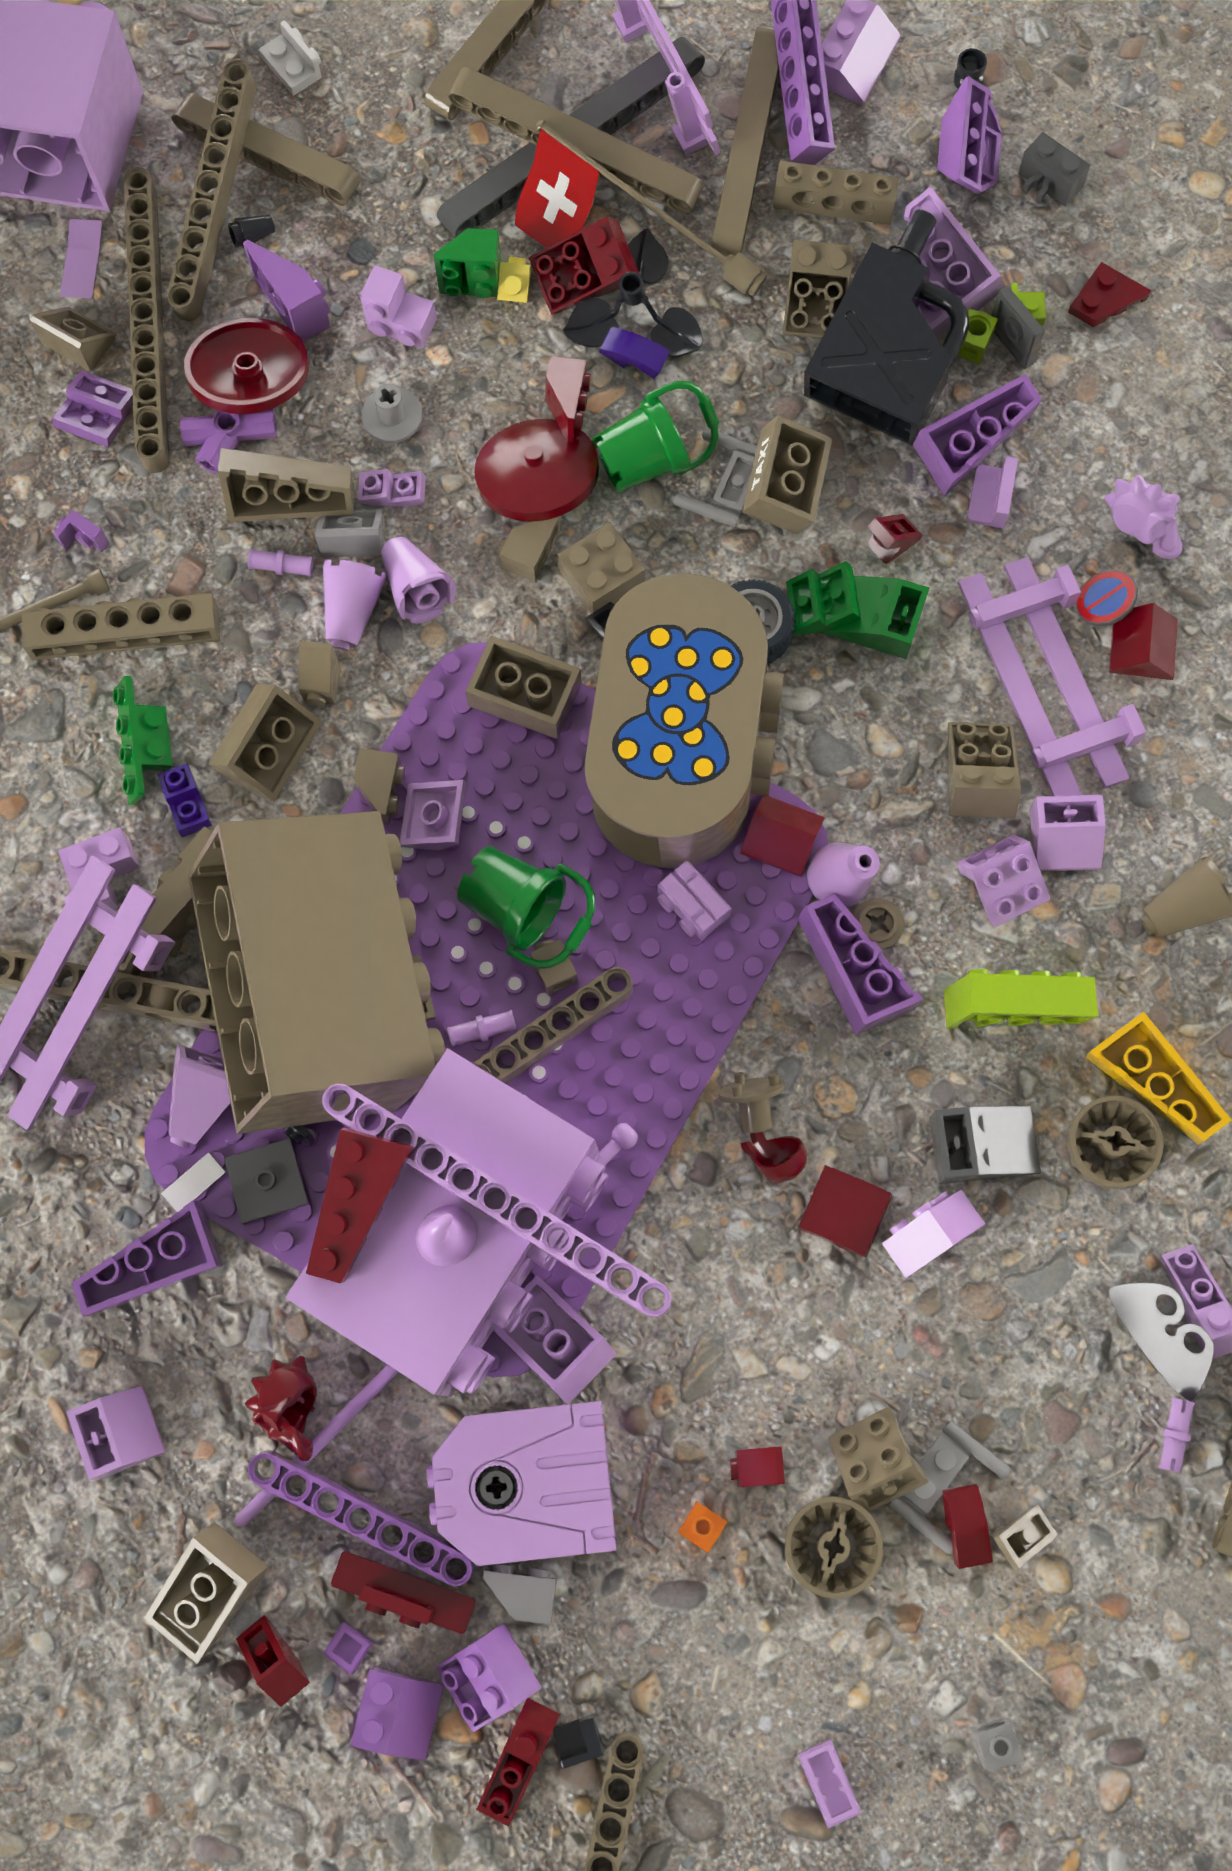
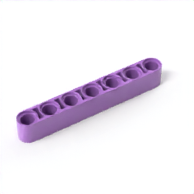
(342, 1517)

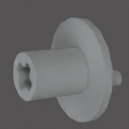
(391, 414)

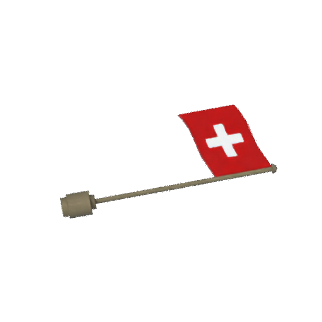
(563, 192)

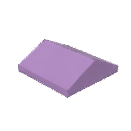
(433, 814)

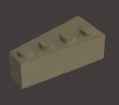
(283, 487)

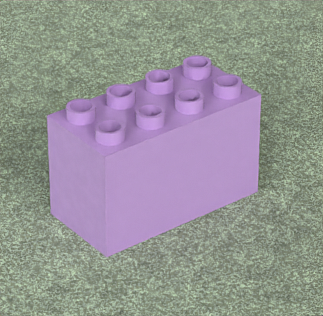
(64, 102)
(437, 1317)

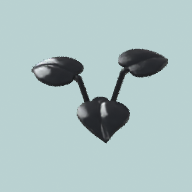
(593, 317)

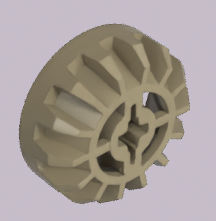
(1136, 1135)
(866, 1558)

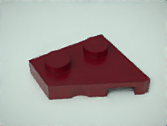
(1106, 295)

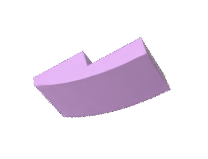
(386, 489)

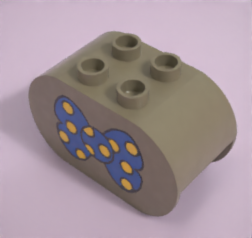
(681, 720)

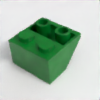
(469, 264)

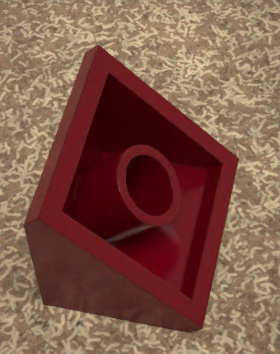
(1144, 643)
(782, 835)

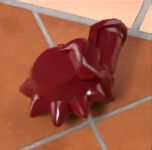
(284, 1404)

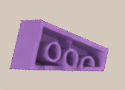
(972, 433)
(855, 967)
(160, 1258)

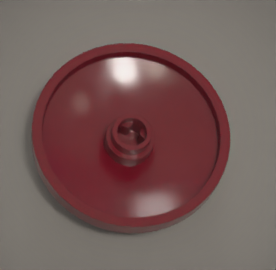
(246, 365)
(534, 472)

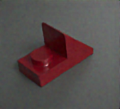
(892, 536)

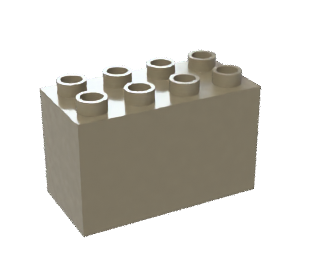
(311, 966)

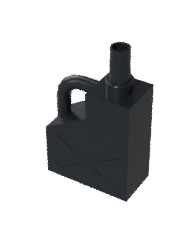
(879, 351)

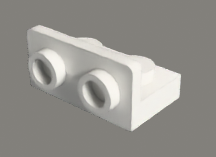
(292, 59)

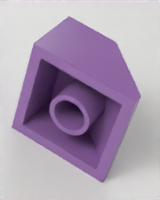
(397, 1714)

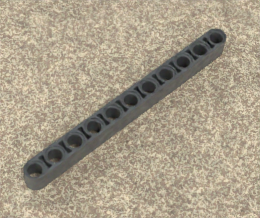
(606, 111)

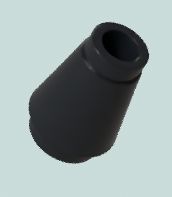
(250, 228)

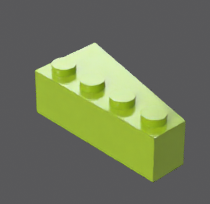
(1020, 998)

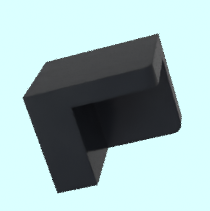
(578, 1741)

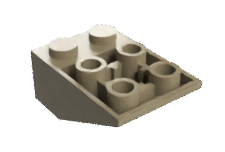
(816, 286)
(982, 770)

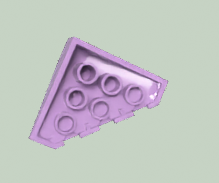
(952, 262)

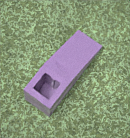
(1201, 1297)

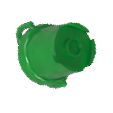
(649, 443)
(522, 901)

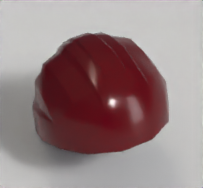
(777, 1158)

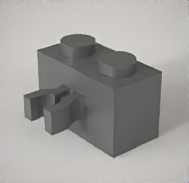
(1052, 170)

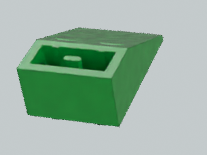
(887, 615)

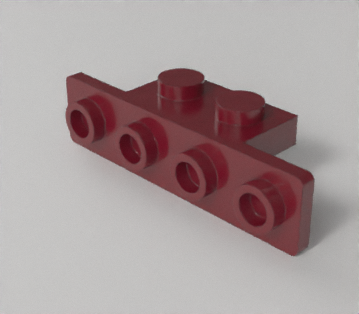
(402, 1594)

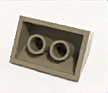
(265, 741)

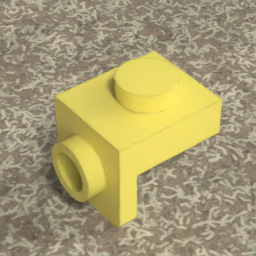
(514, 280)

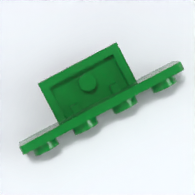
(143, 739)

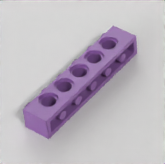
(803, 80)

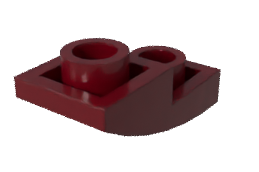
(968, 1526)

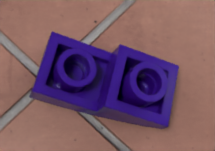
(628, 347)
(184, 799)

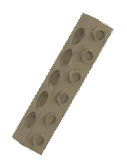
(136, 634)

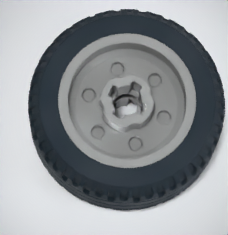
(774, 611)

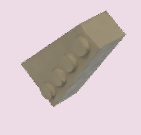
(174, 908)

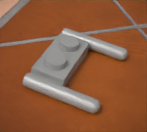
(732, 490)
(941, 1466)

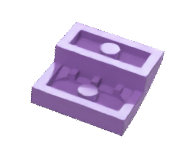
(94, 408)

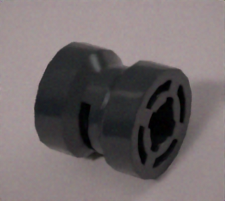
(972, 64)

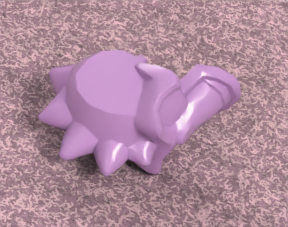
(1147, 514)

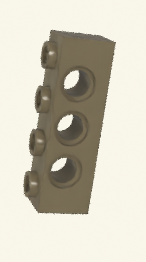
(835, 192)

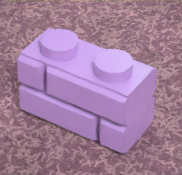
(693, 901)

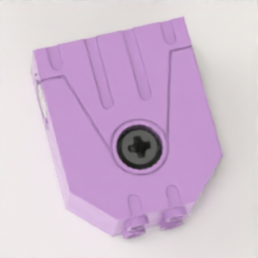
(554, 1480)

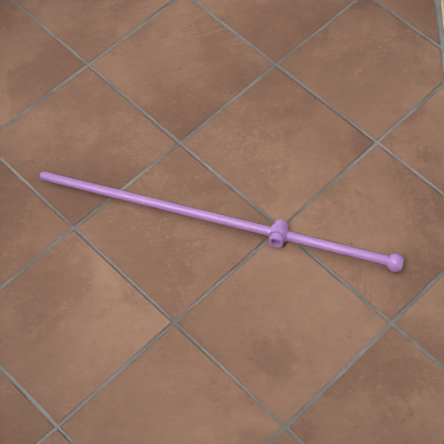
(622, 1138)

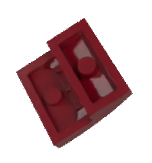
(845, 1211)

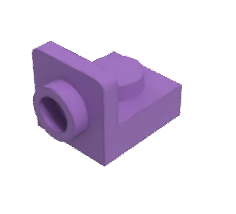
(79, 528)

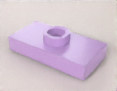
(829, 1783)

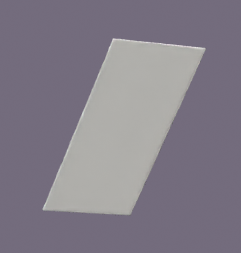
(193, 1182)

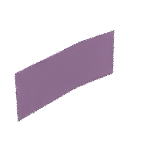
(81, 258)

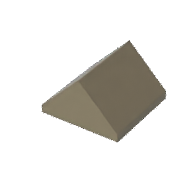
(73, 335)

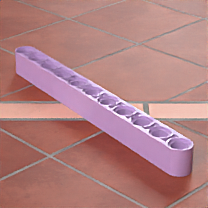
(514, 1204)

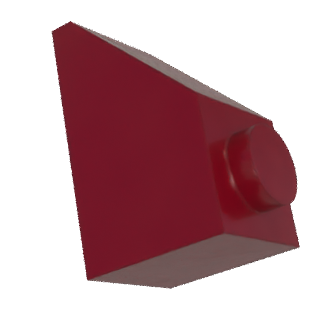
(758, 1467)
(272, 1661)

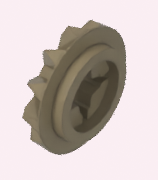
(893, 922)

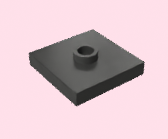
(1017, 327)
(266, 1181)

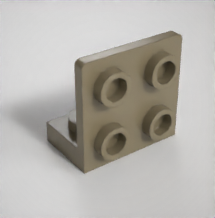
(876, 1461)

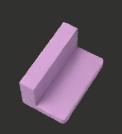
(992, 493)

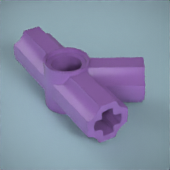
(211, 434)

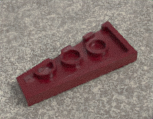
(356, 1189)

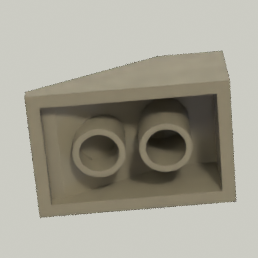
(205, 1591)

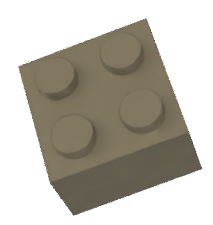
(600, 568)

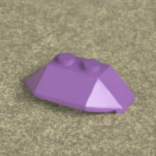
(971, 138)

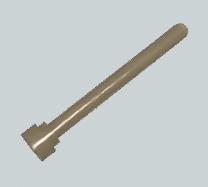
(92, 584)

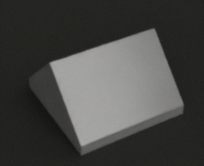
(351, 534)

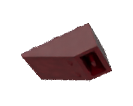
(583, 265)

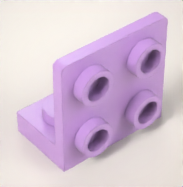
(1006, 879)

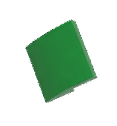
(823, 599)

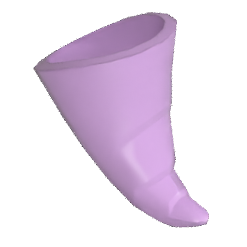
(446, 1236)

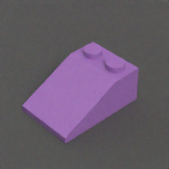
(290, 291)

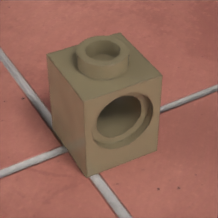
(559, 976)

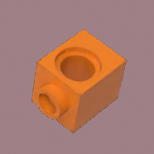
(702, 1527)

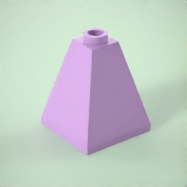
(197, 1095)

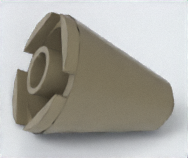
(1189, 901)

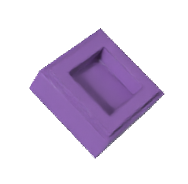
(348, 1648)

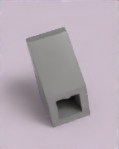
(524, 1596)

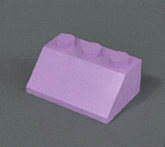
(857, 49)

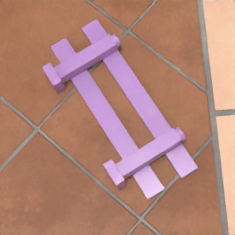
(691, 113)
(1093, 733)
(122, 935)

